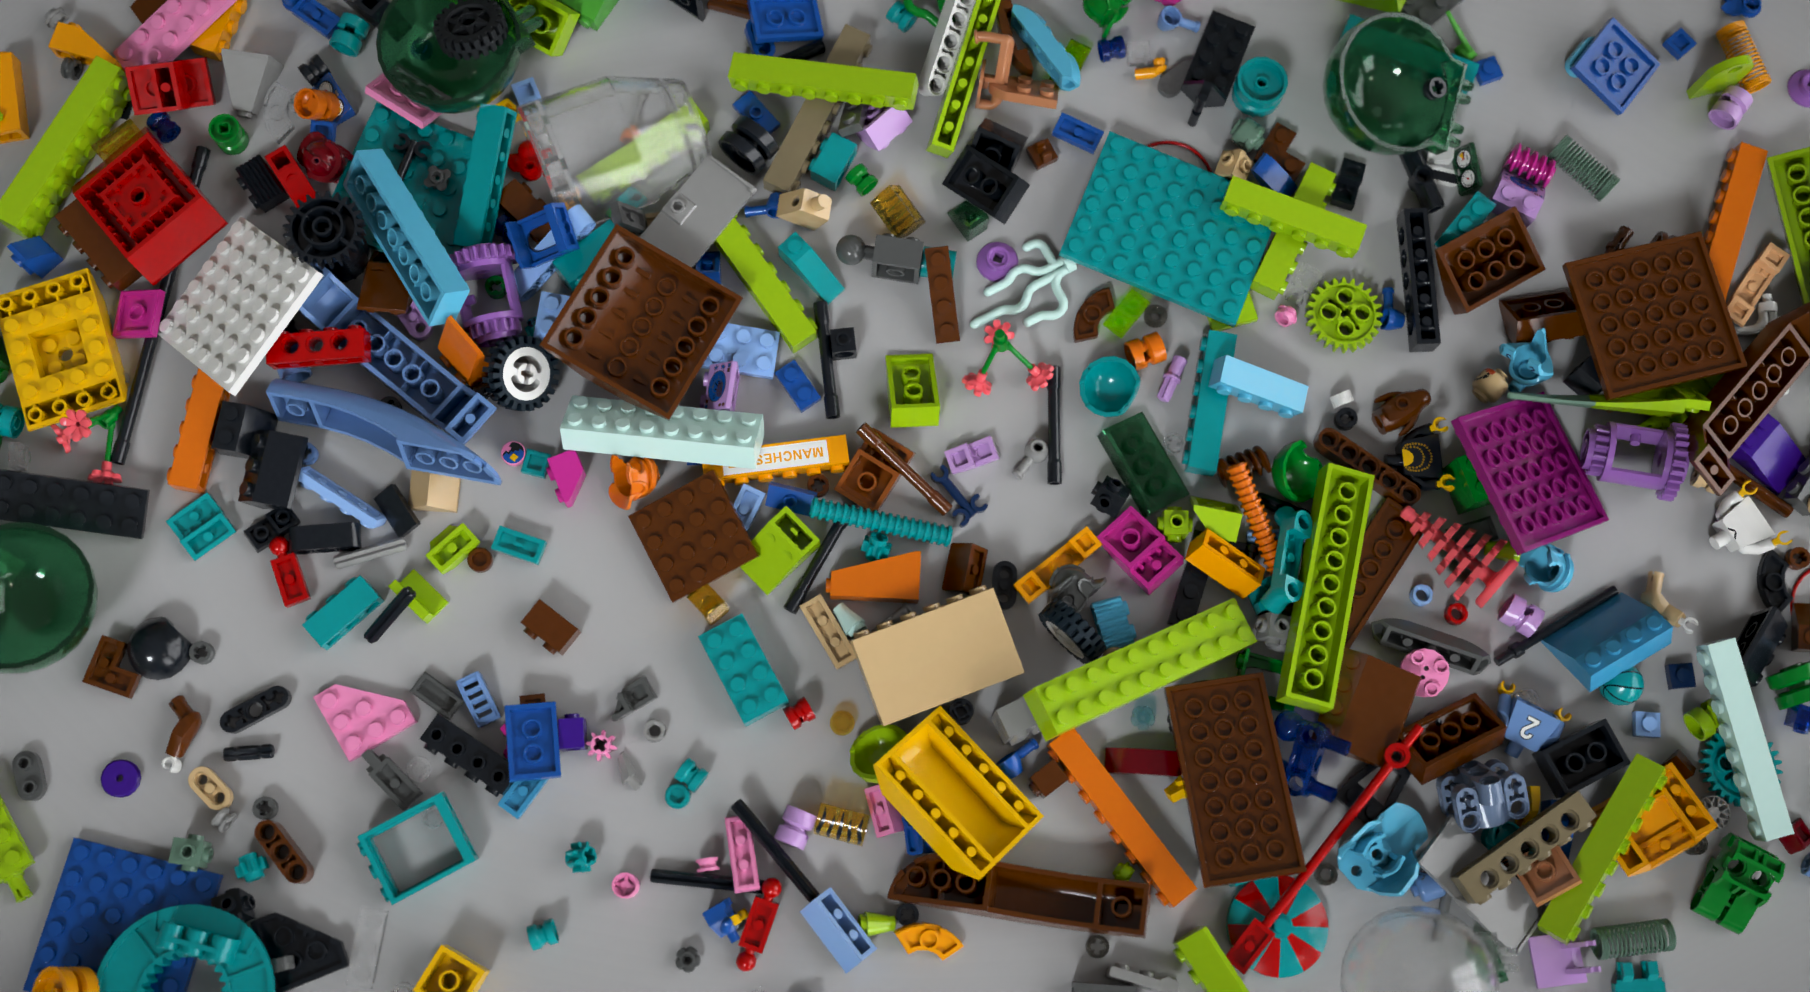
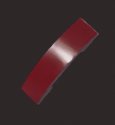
(1142, 762)

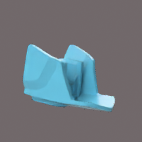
(1395, 838)

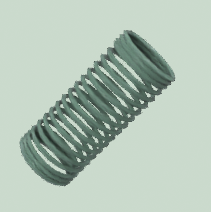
(1571, 156)
(1659, 933)

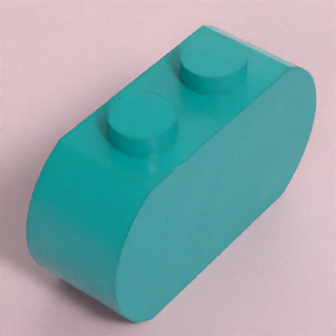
(1470, 217)

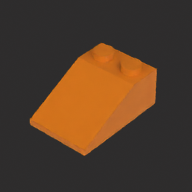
(462, 354)

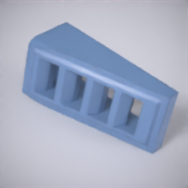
(462, 683)

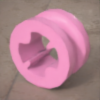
(707, 864)

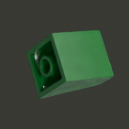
(1468, 490)

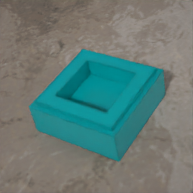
(535, 463)

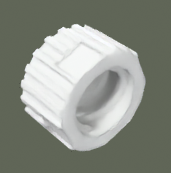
(1341, 399)

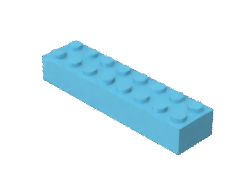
(405, 236)

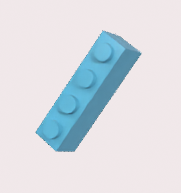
(1258, 386)

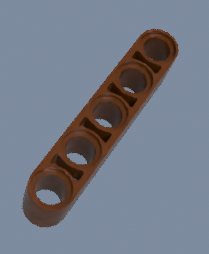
(1361, 456)

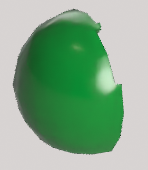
(1295, 472)

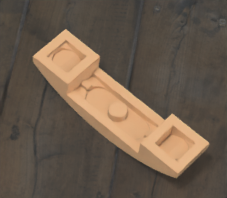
(1755, 282)

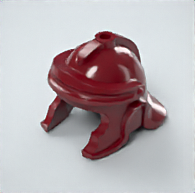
(330, 157)

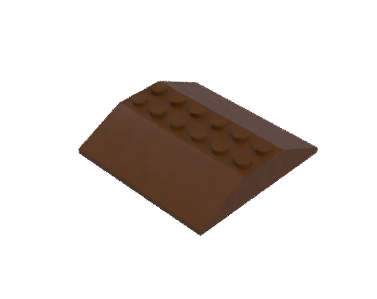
(640, 323)

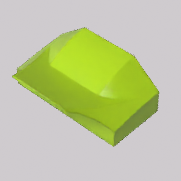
(451, 547)

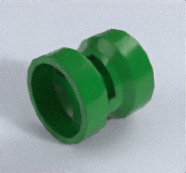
(861, 179)

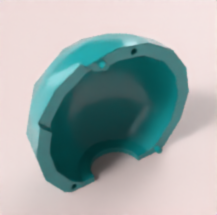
(1109, 386)

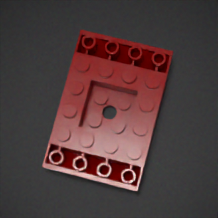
(162, 226)

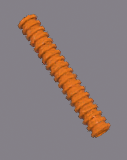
(1254, 513)

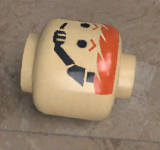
(1490, 385)

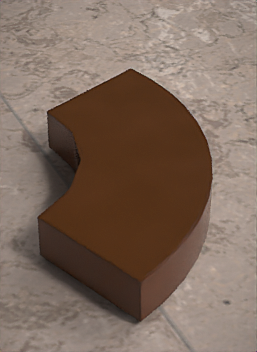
(1090, 315)

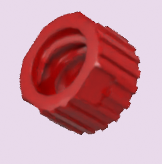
(1450, 619)

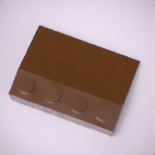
(1487, 261)
(1370, 705)

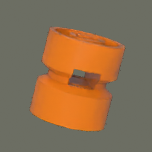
(316, 104)
(1152, 347)

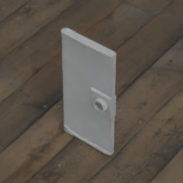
(699, 211)
(1508, 910)

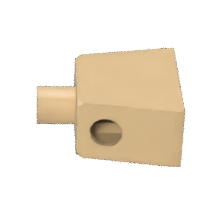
(804, 208)

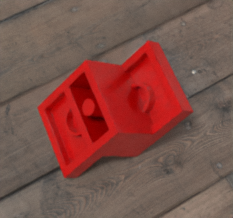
(170, 86)

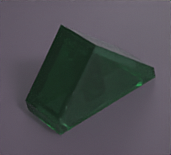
(969, 220)

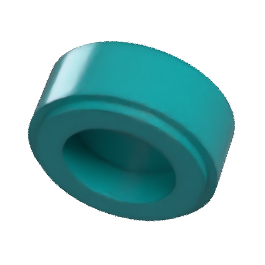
(677, 796)

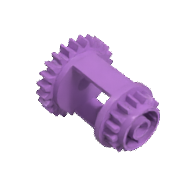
(482, 262)
(1669, 460)

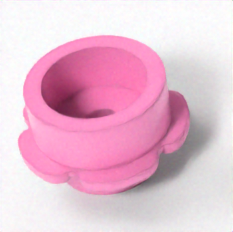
(1286, 315)

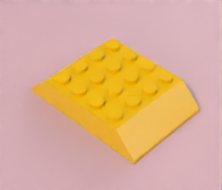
(955, 795)

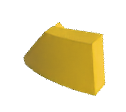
(1534, 801)

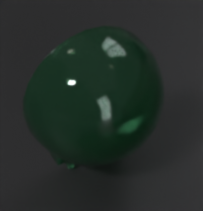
(441, 83)
(1377, 86)
(44, 597)

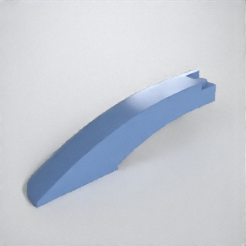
(381, 425)

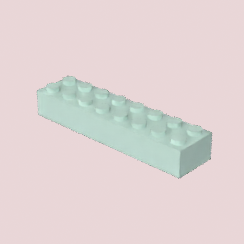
(688, 436)

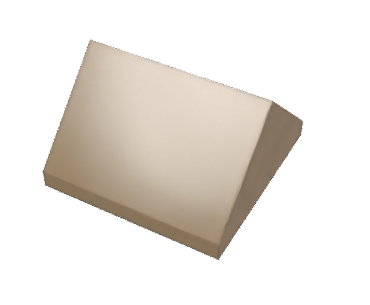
(433, 492)

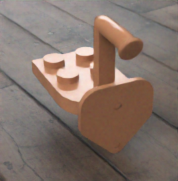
(1011, 88)

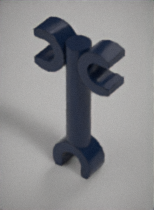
(967, 509)

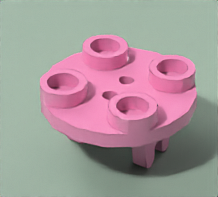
(1434, 677)

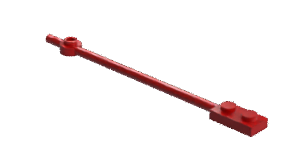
(1258, 933)

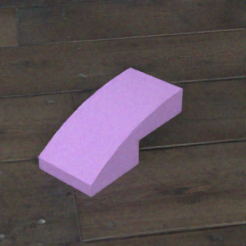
(971, 455)

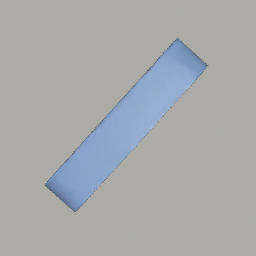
(532, 279)

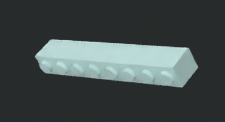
(1744, 740)

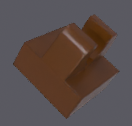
(1042, 154)

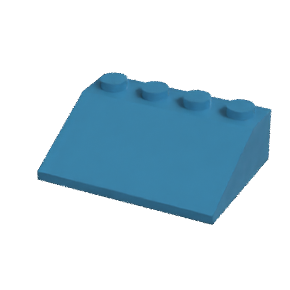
(1609, 640)

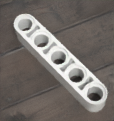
(938, 49)

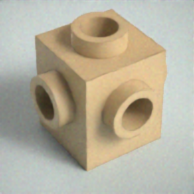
(1234, 163)

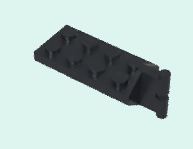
(1216, 63)

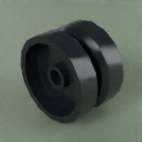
(748, 145)

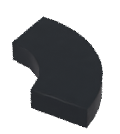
(1772, 581)

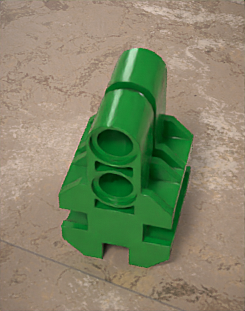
(1731, 894)

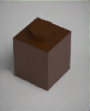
(1047, 779)

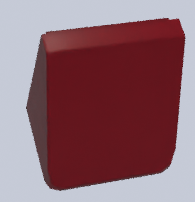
(1799, 840)

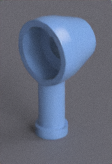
(1171, 18)

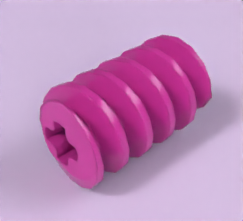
(1531, 164)

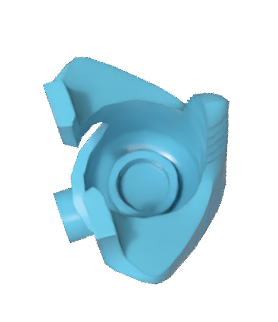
(1529, 361)

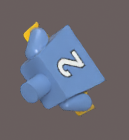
(1527, 723)

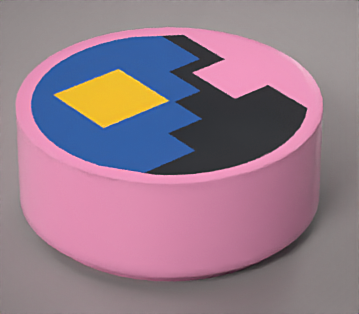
(513, 453)

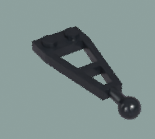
(1352, 789)

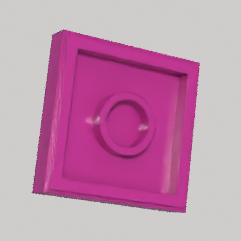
(138, 314)

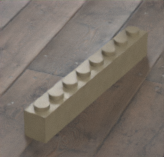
(814, 119)

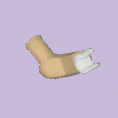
(1653, 598)

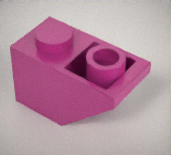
(569, 475)

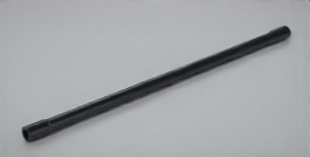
(122, 442)

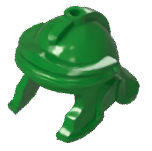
(1105, 13)

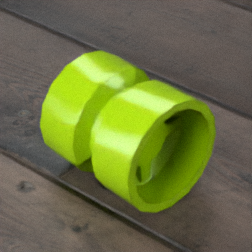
(1701, 721)

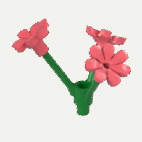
(999, 337)
(78, 426)

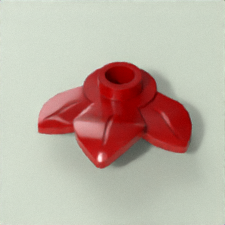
(525, 162)

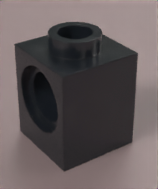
(843, 343)

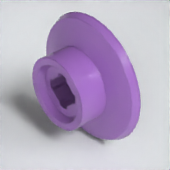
(1798, 87)
(991, 269)

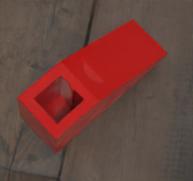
(290, 174)

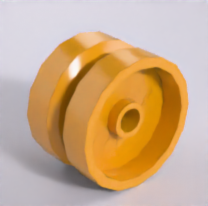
(66, 980)

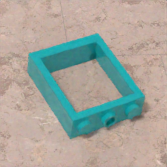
(378, 867)

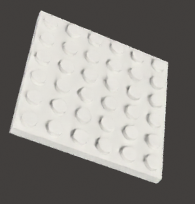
(238, 305)

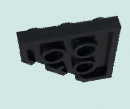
(313, 951)

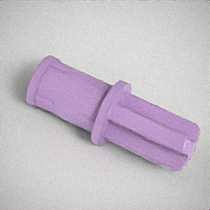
(1171, 378)

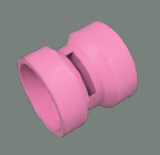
(622, 887)

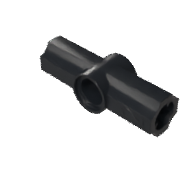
(1425, 191)

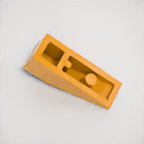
(73, 42)

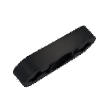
(275, 706)

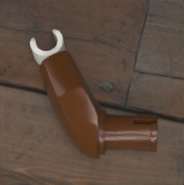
(182, 734)

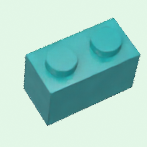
(833, 161)

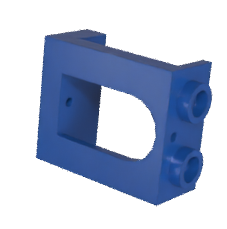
(561, 228)

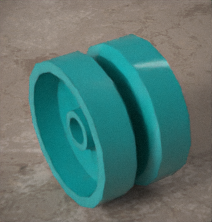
(1259, 86)

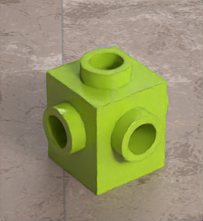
(1172, 532)

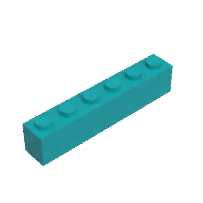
(485, 175)
(1209, 407)

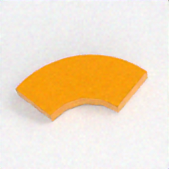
(928, 937)

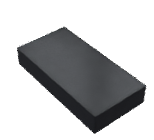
(397, 511)

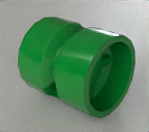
(228, 134)

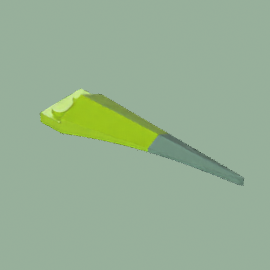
(1665, 401)

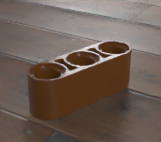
(275, 843)

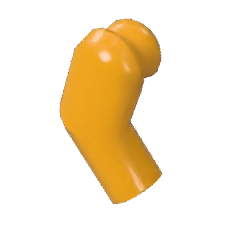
(1151, 72)

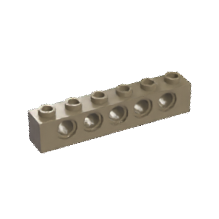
(1579, 817)

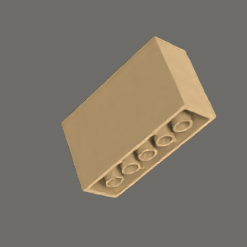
(936, 655)

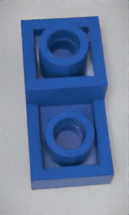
(1272, 175)

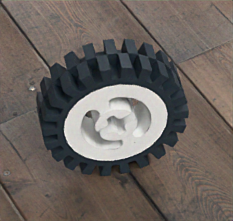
(504, 372)

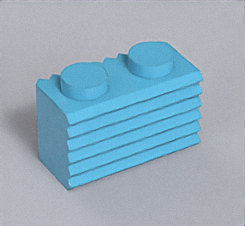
(1112, 622)

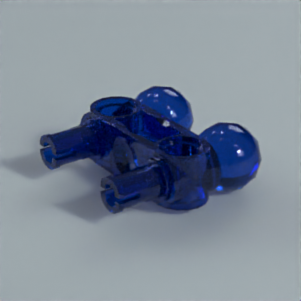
(1307, 753)

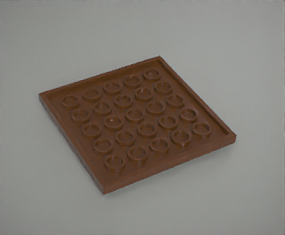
(1654, 315)

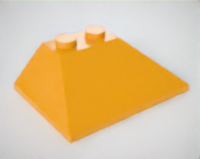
(1668, 829)

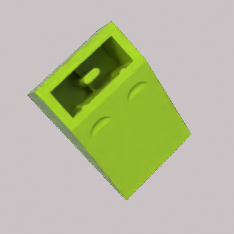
(781, 549)

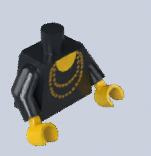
(1420, 457)

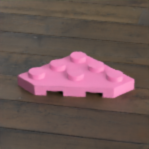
(362, 718)

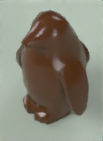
(1400, 410)

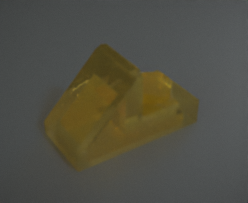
(709, 604)

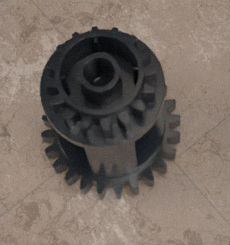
(328, 234)

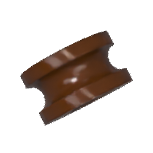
(825, 488)
(1804, 555)

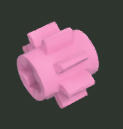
(594, 745)

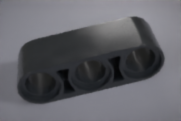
(325, 538)

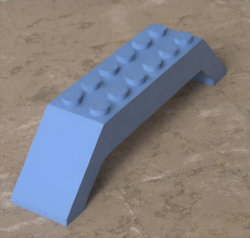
(400, 362)

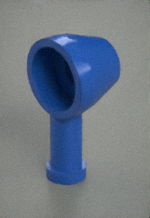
(769, 209)
(1391, 318)
(1011, 763)

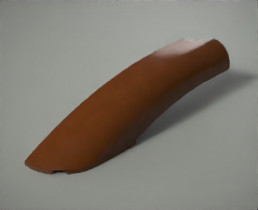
(1028, 896)

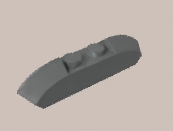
(1408, 636)

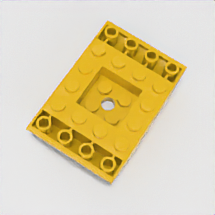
(42, 325)

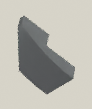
(633, 698)

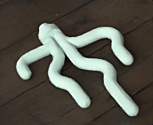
(1050, 273)

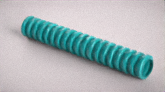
(881, 521)

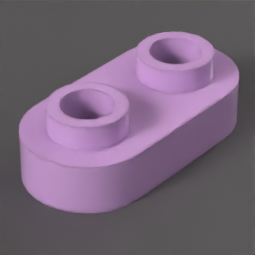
(413, 321)

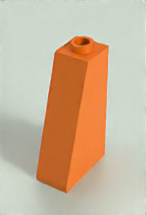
(882, 580)

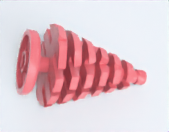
(1444, 541)

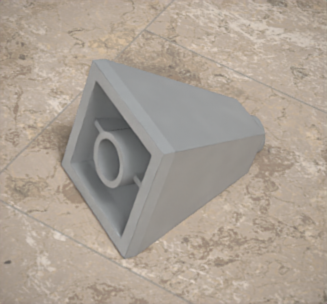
(249, 79)

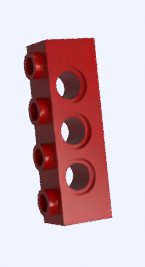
(356, 351)

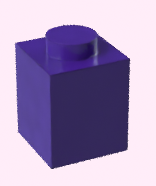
(572, 733)

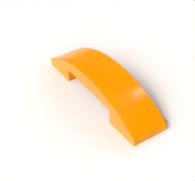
(1073, 552)

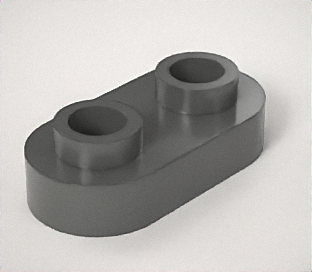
(32, 773)

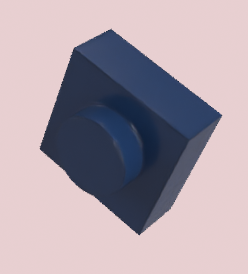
(1680, 676)

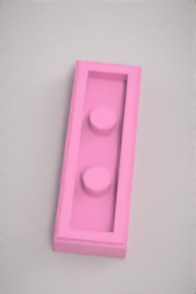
(742, 856)

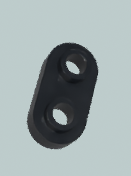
(1005, 586)

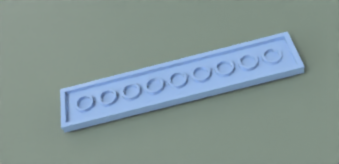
(749, 346)

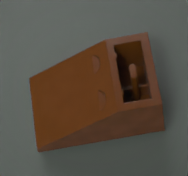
(383, 288)

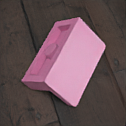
(883, 813)

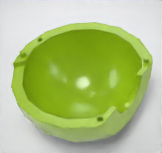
(871, 747)

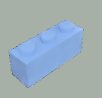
(838, 930)

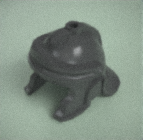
(1073, 586)

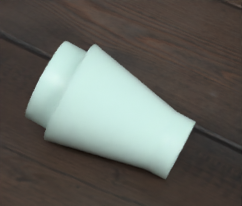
(849, 620)

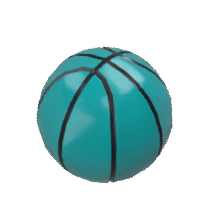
(1623, 688)

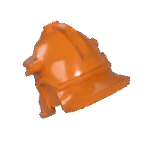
(632, 480)

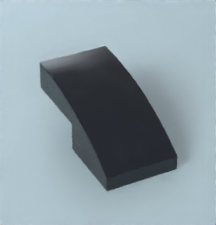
(1347, 184)

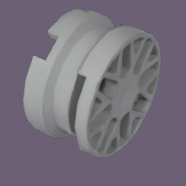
(1716, 810)

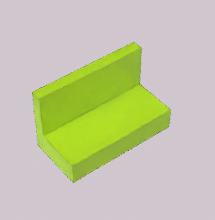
(427, 600)

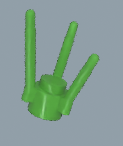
(1464, 49)

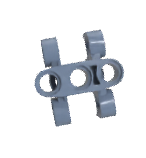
(1482, 794)

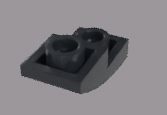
(275, 524)

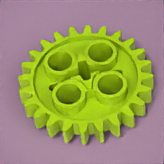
(1358, 301)

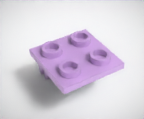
(1558, 963)

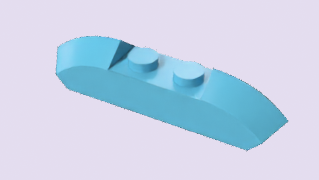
(1047, 50)

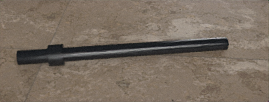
(1518, 648)

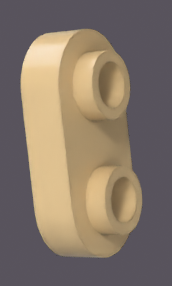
(210, 791)

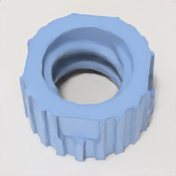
(1417, 602)

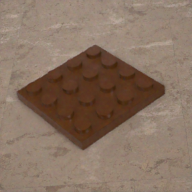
(693, 536)

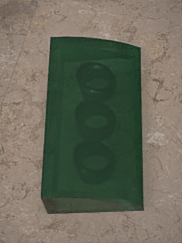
(1143, 464)

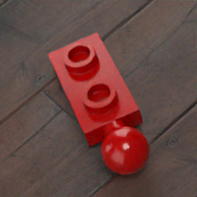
(288, 573)

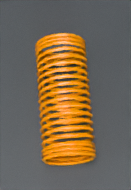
(1738, 28)

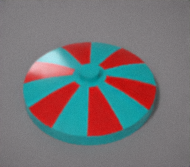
(1299, 929)

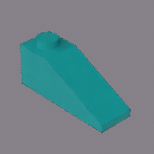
(810, 268)

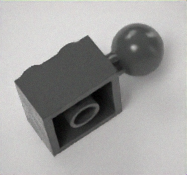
(891, 256)

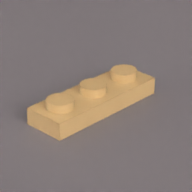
(828, 631)

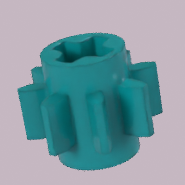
(876, 546)
(580, 857)
(251, 867)

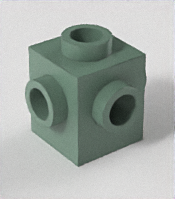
(191, 852)

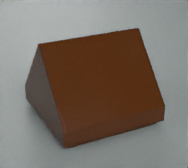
(1682, 764)

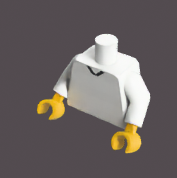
(1742, 525)

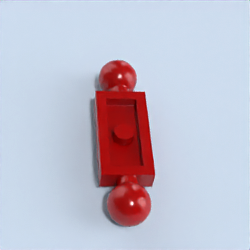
(758, 924)

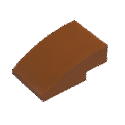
(871, 477)

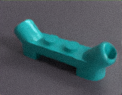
(1285, 586)

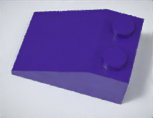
(1770, 455)

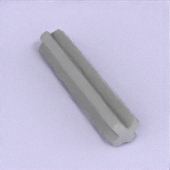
(370, 553)

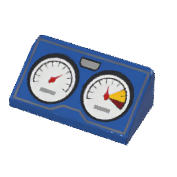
(328, 83)

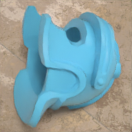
(1547, 568)

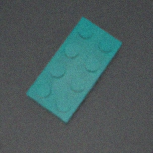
(743, 669)

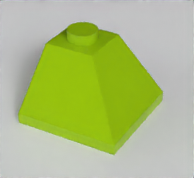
(1218, 516)

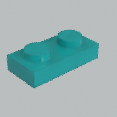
(519, 545)

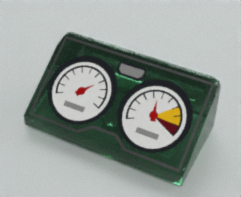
(1467, 170)

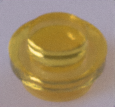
(842, 723)

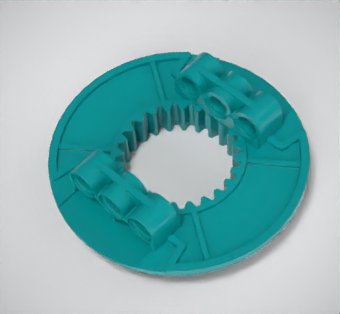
(187, 933)

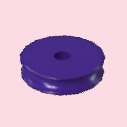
(110, 778)

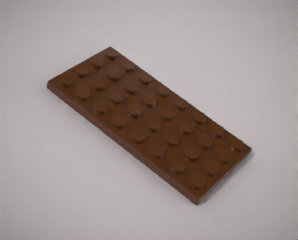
(1234, 780)

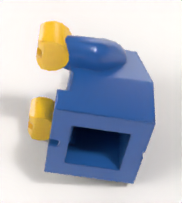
(724, 920)

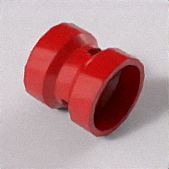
(799, 713)

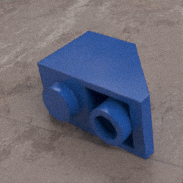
(35, 256)

